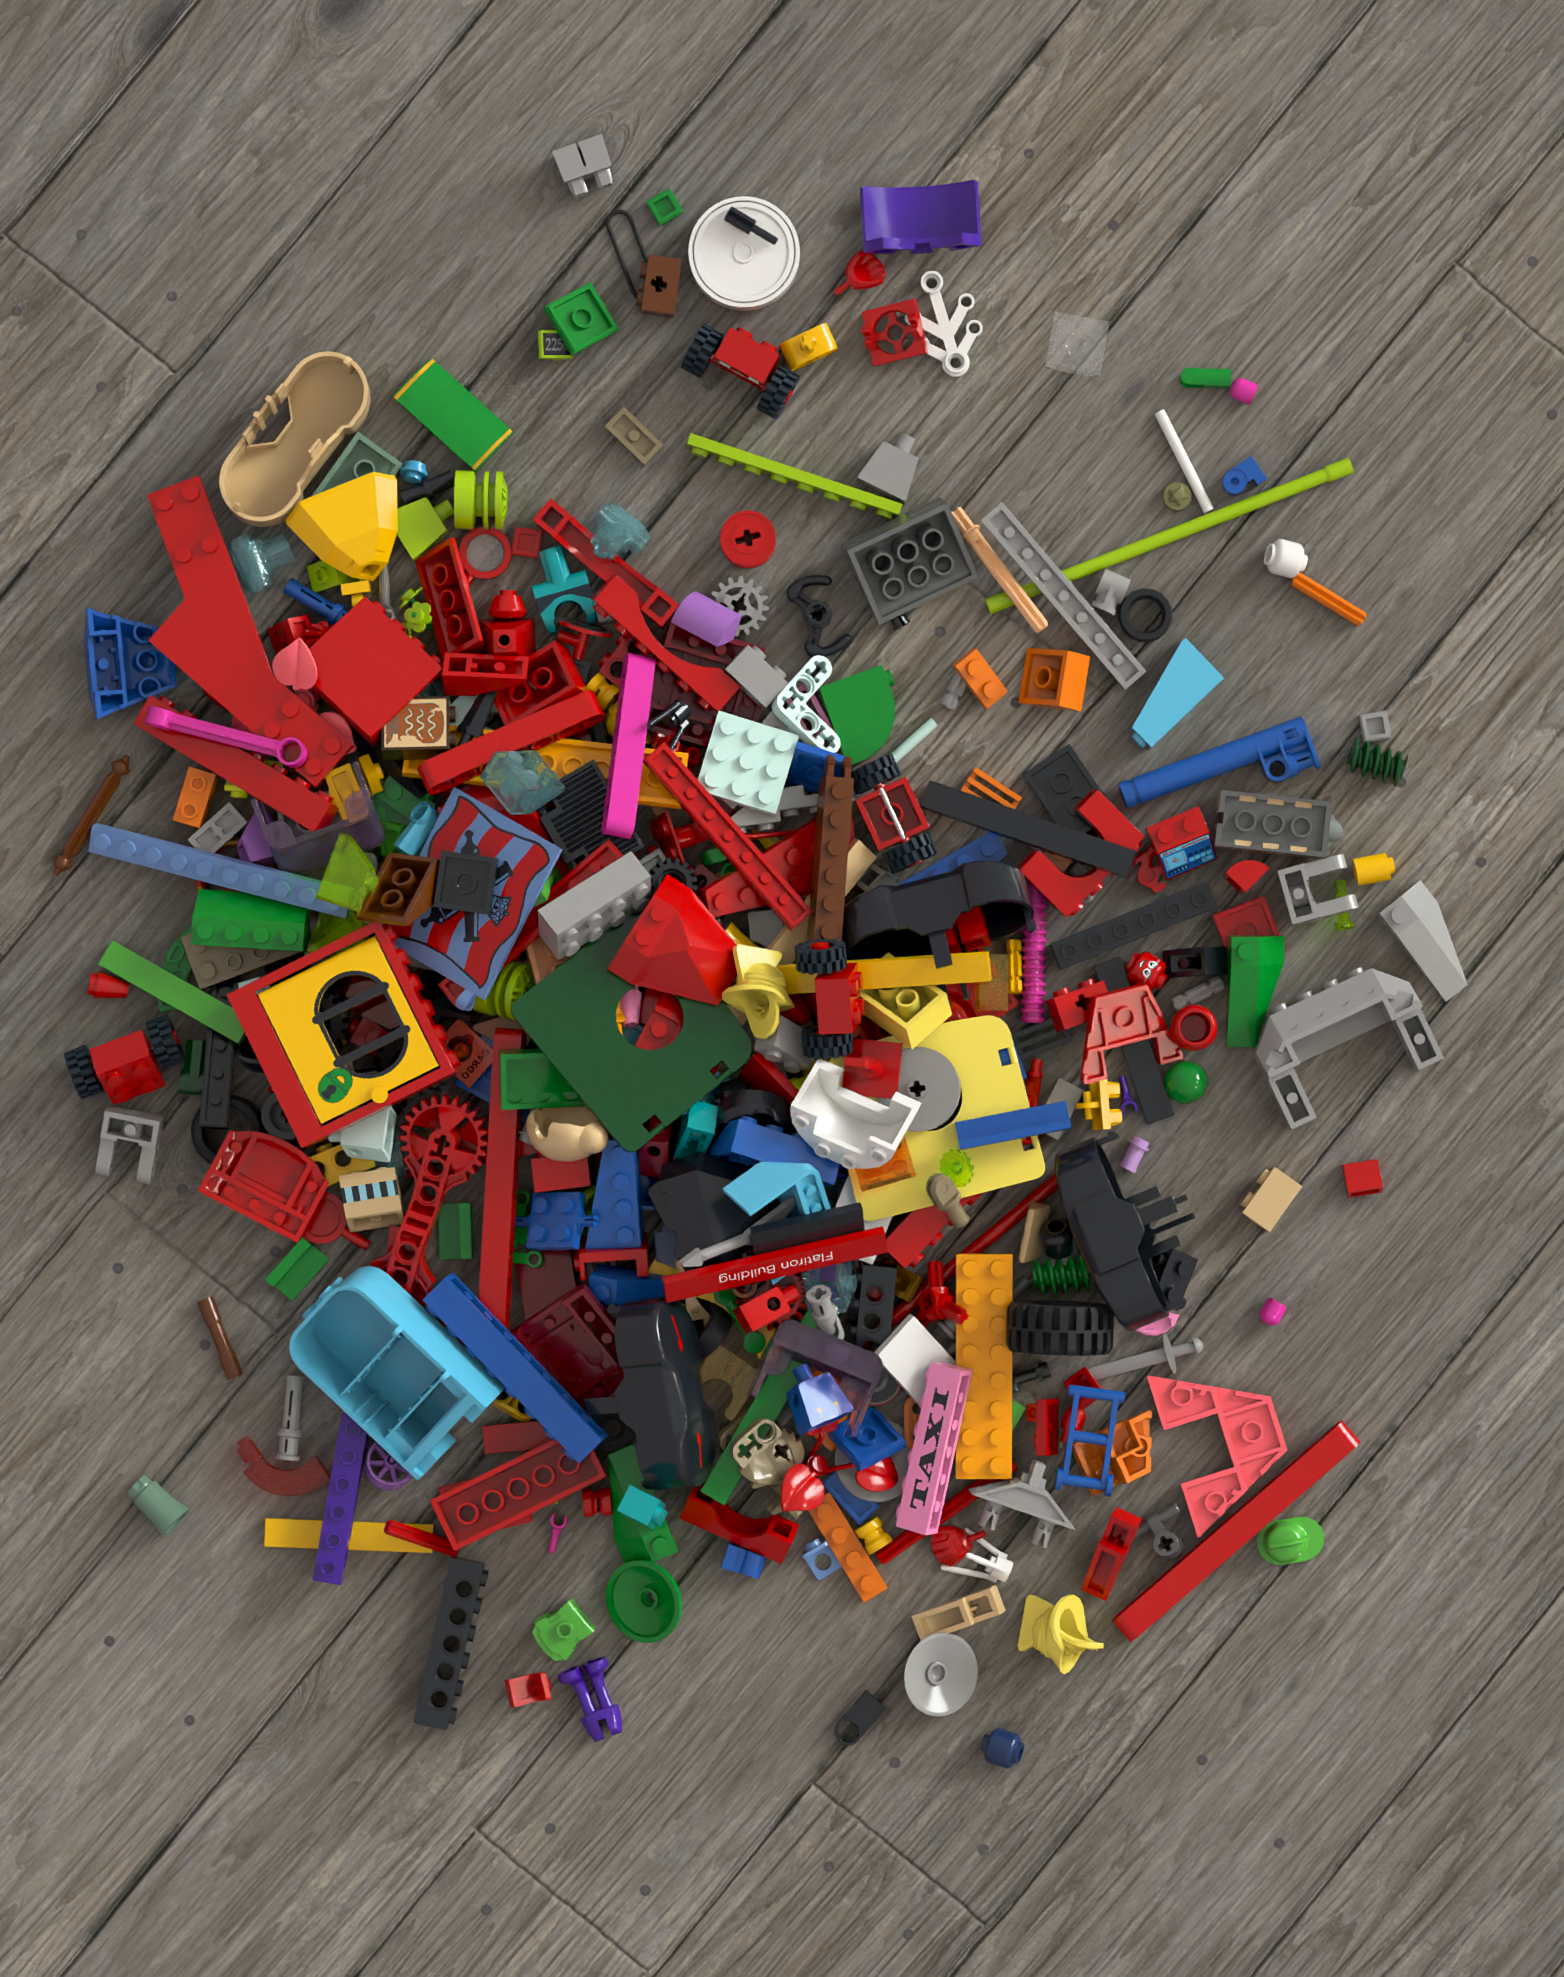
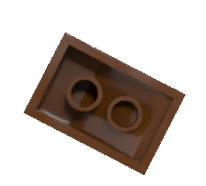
(403, 890)

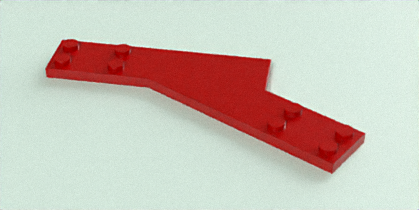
(217, 638)

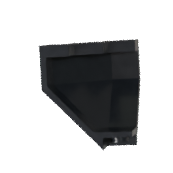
(701, 1209)

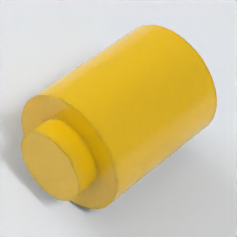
(1373, 869)

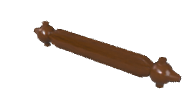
(91, 815)

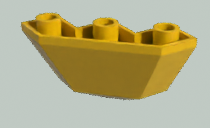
(351, 524)

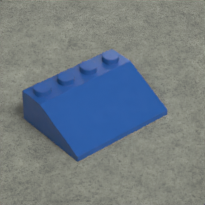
(750, 1144)

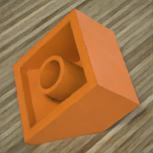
(1054, 679)

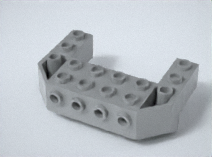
(1331, 1019)

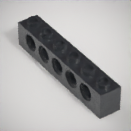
(1133, 925)
(427, 1711)

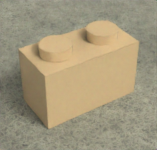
(1270, 1198)

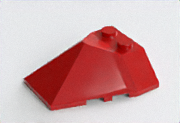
(677, 947)

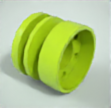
(479, 500)
(509, 986)

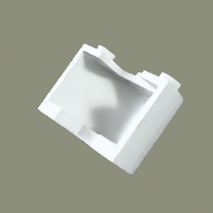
(847, 1124)

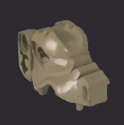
(763, 1463)

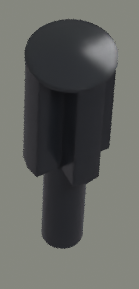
(748, 225)

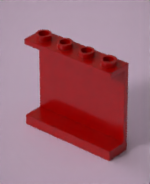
(371, 668)

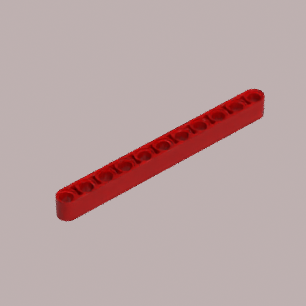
(500, 1189)
(1235, 1531)

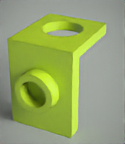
(325, 577)

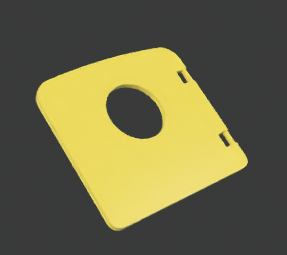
(986, 1091)

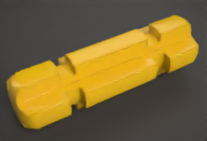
(1014, 948)

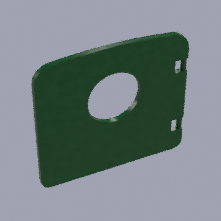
(576, 1029)

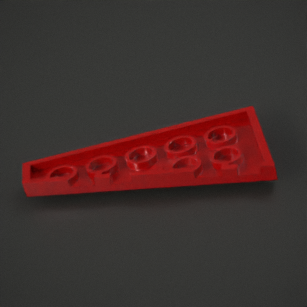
(789, 856)

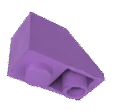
(252, 843)

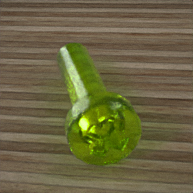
(1343, 919)

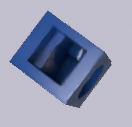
(1241, 475)
(743, 1561)

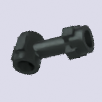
(1040, 1371)

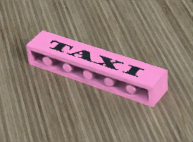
(933, 1447)

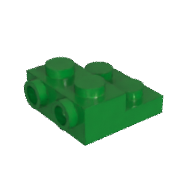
(397, 802)

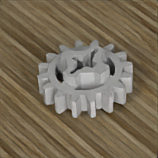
(750, 612)

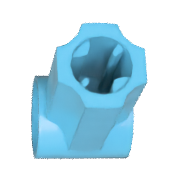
(417, 832)

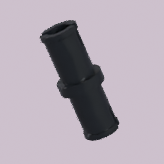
(427, 488)

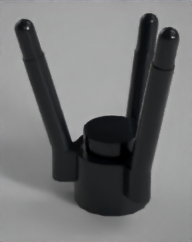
(673, 716)

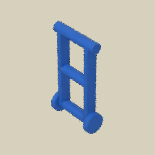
(1062, 1474)

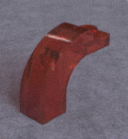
(279, 1481)

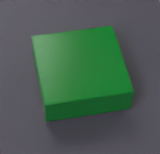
(664, 207)

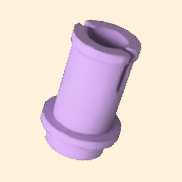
(1134, 1153)

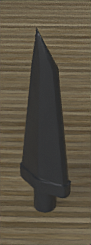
(476, 718)

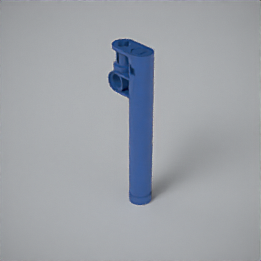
(1280, 744)

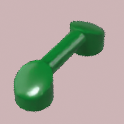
(754, 1341)

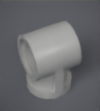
(1110, 592)

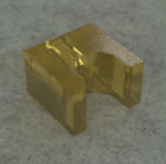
(733, 1370)

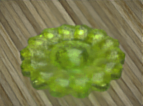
(957, 1167)

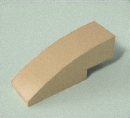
(959, 1612)

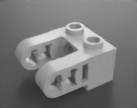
(1298, 894)
(130, 1126)

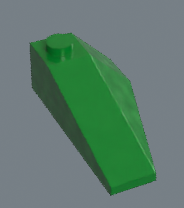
(1251, 981)
(631, 1537)

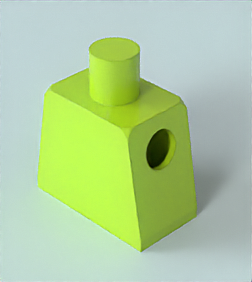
(422, 526)

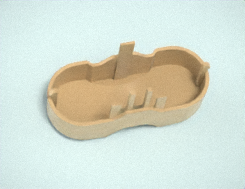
(326, 404)

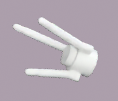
(998, 1566)

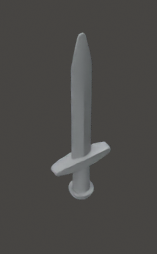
(1146, 1359)

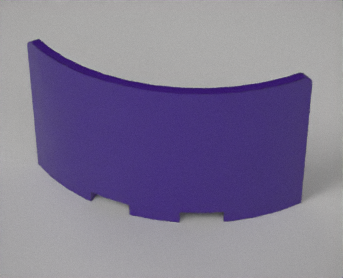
(920, 218)

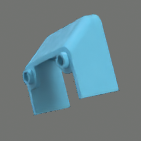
(780, 1181)

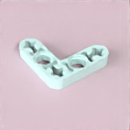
(798, 708)

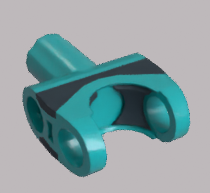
(561, 588)

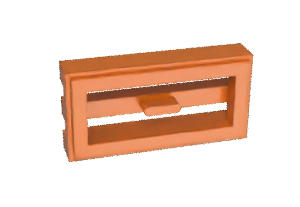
(971, 781)

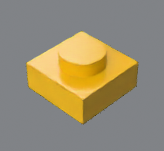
(372, 773)

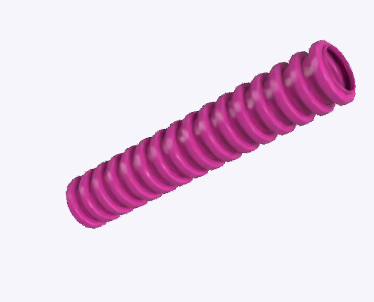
(1033, 963)

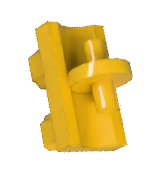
(1097, 1104)

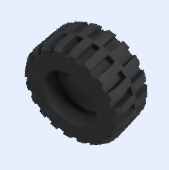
(1059, 1328)

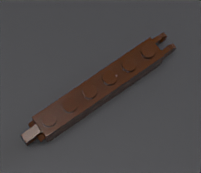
(831, 852)

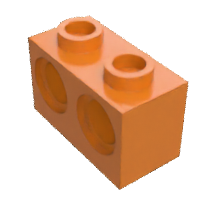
(195, 798)

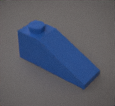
(620, 1284)

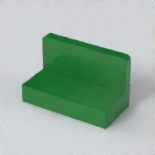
(455, 1231)
(297, 1269)

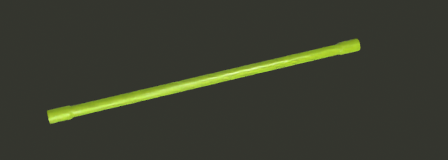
(1327, 474)

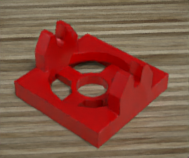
(871, 318)

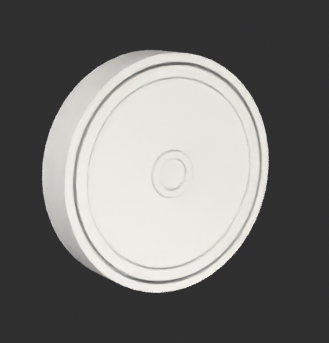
(743, 268)

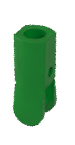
(1206, 378)

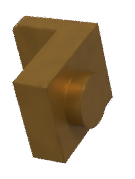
(906, 1283)

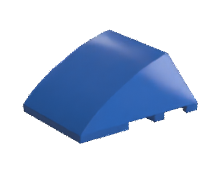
(123, 663)

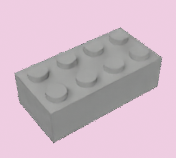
(595, 906)

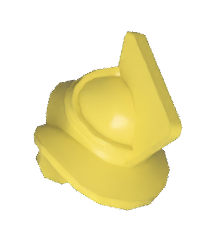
(758, 989)
(1056, 1630)

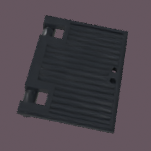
(579, 816)

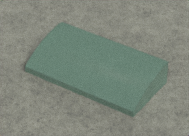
(357, 460)

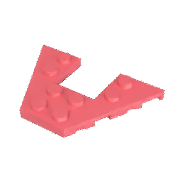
(1249, 1433)

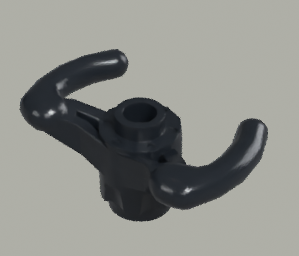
(795, 595)

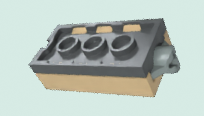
(1275, 824)

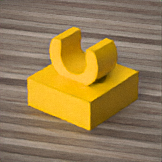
(356, 590)

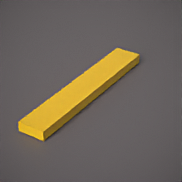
(364, 1535)

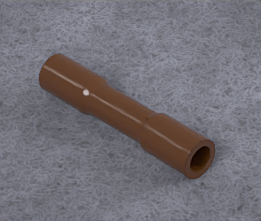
(213, 1322)

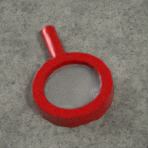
(485, 554)

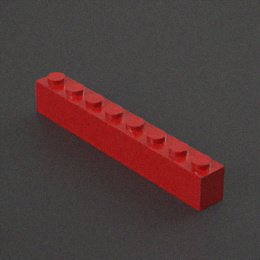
(246, 771)

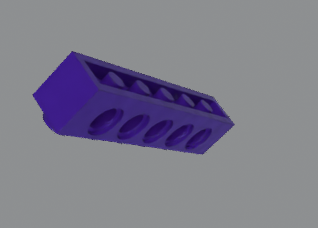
(341, 1502)

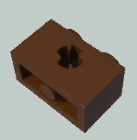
(662, 302)

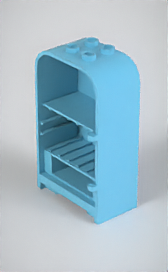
(391, 1367)

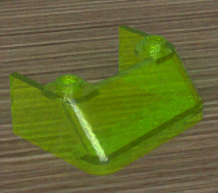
(344, 884)

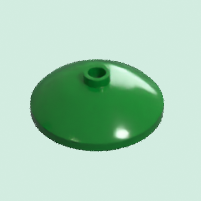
(634, 1608)

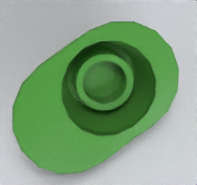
(1290, 1540)

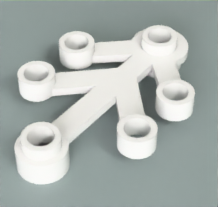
(947, 329)

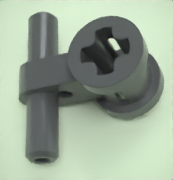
(1155, 1523)

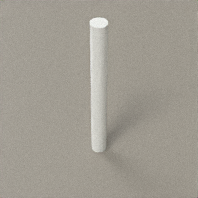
(1183, 461)

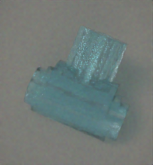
(618, 532)
(258, 559)

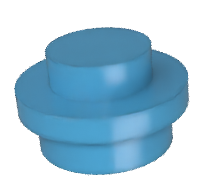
(413, 471)

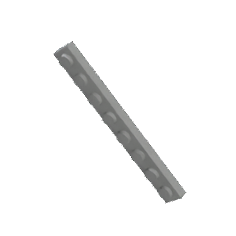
(1063, 595)

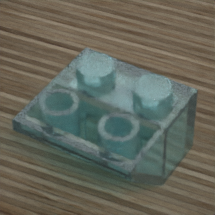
(521, 781)

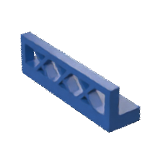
(1013, 1125)

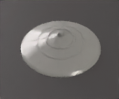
(941, 1674)

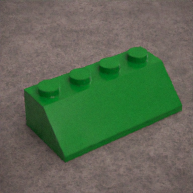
(248, 922)

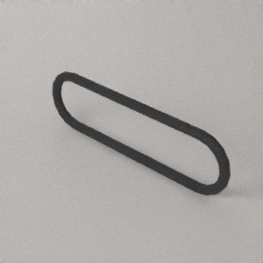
(618, 251)

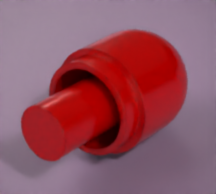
(1080, 1420)

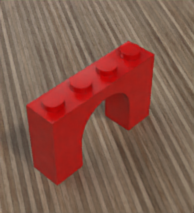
(1068, 892)

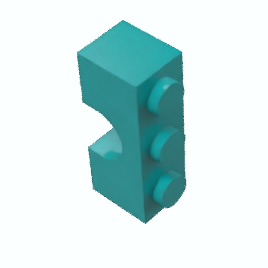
(642, 1508)

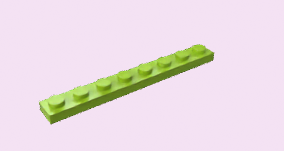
(782, 473)

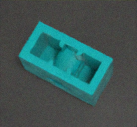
(696, 1130)

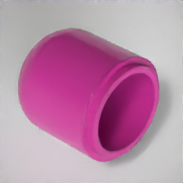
(1243, 390)
(1272, 1312)

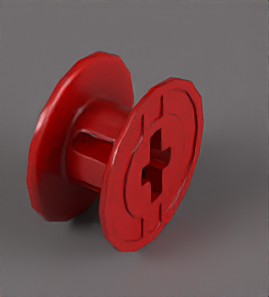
(734, 530)

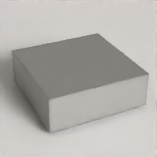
(1374, 726)

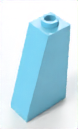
(1177, 692)

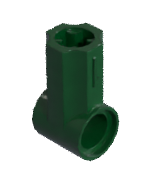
(192, 1075)

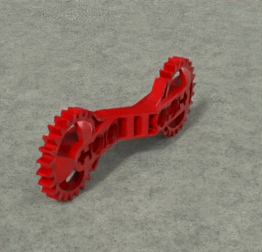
(423, 1207)

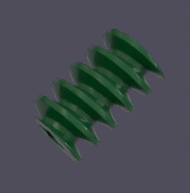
(1376, 762)

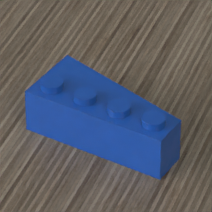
(617, 1201)

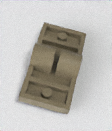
(219, 964)

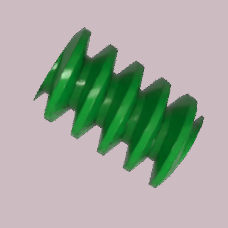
(1060, 1275)

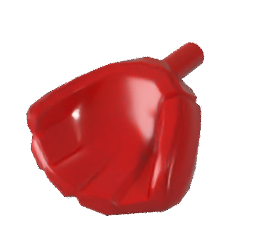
(862, 272)
(952, 1544)

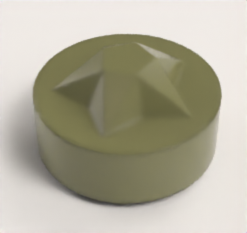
(1177, 496)

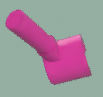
(555, 1533)

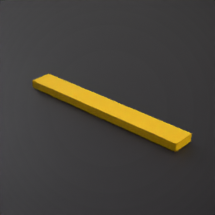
(902, 972)

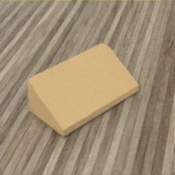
(1031, 1244)

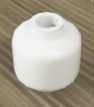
(1285, 558)

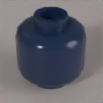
(1002, 1748)

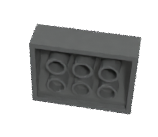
(909, 560)

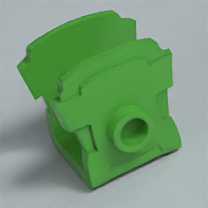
(562, 1630)

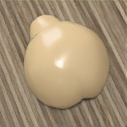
(566, 1133)

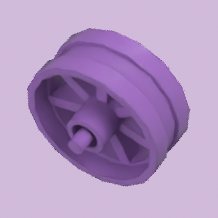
(388, 1466)

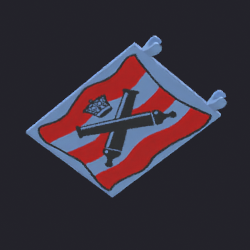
(475, 945)

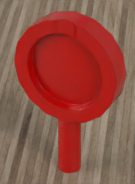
(330, 1223)

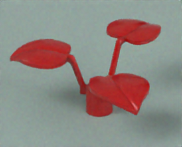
(805, 1492)

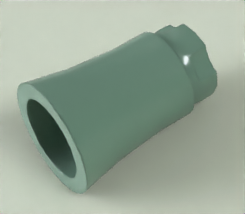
(158, 1505)

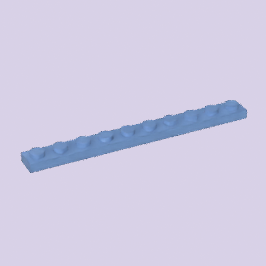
(210, 868)

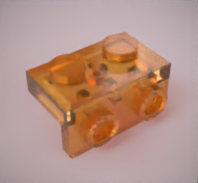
(896, 1169)

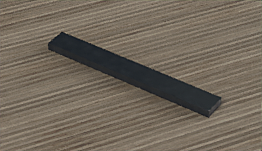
(1028, 829)

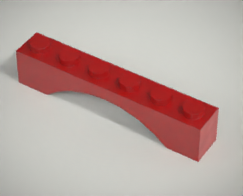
(576, 540)
(622, 605)

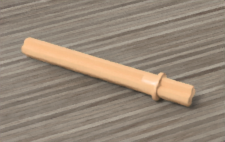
(999, 571)

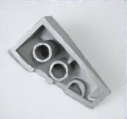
(1422, 933)

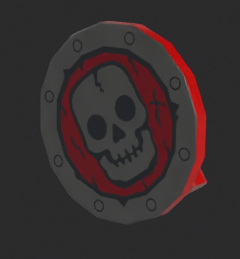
(580, 640)

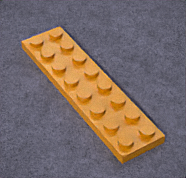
(985, 1432)

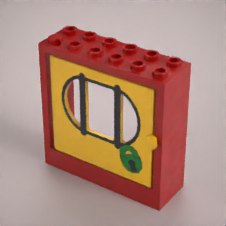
(301, 1029)

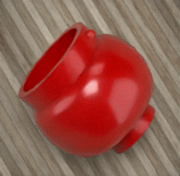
(1193, 1027)

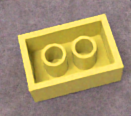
(907, 1011)

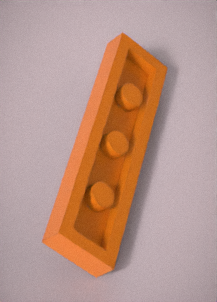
(848, 1548)

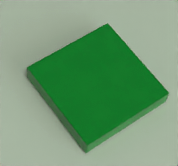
(581, 319)

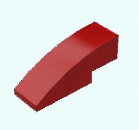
(1111, 1553)

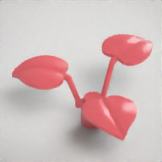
(297, 668)

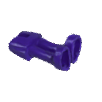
(595, 1670)

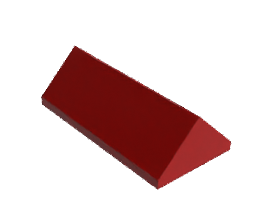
(450, 600)

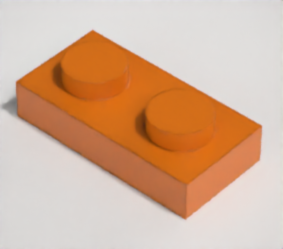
(980, 678)

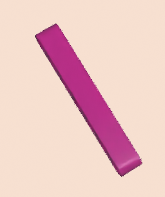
(628, 746)

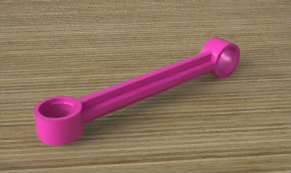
(170, 721)

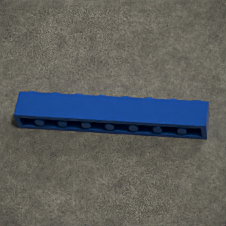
(515, 1368)

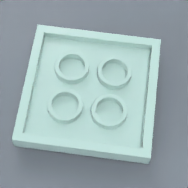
(747, 763)

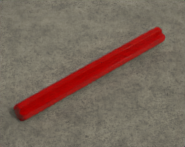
(950, 1508)

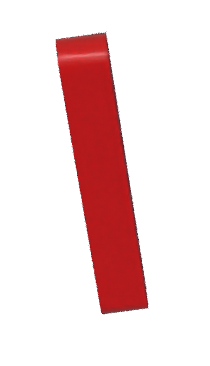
(522, 735)

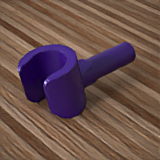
(1126, 1096)

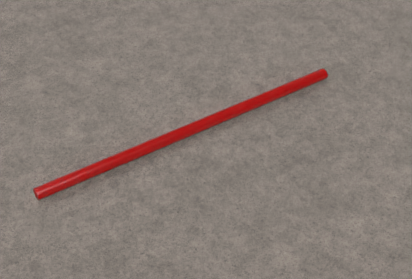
(978, 1246)

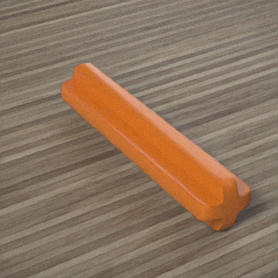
(1328, 599)

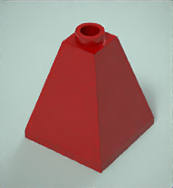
(519, 631)

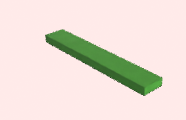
(173, 991)

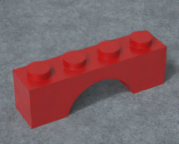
(764, 1536)

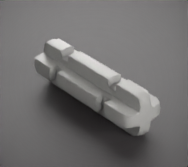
(956, 688)
(1198, 993)

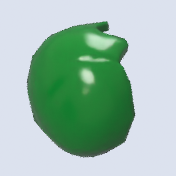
(1186, 1082)

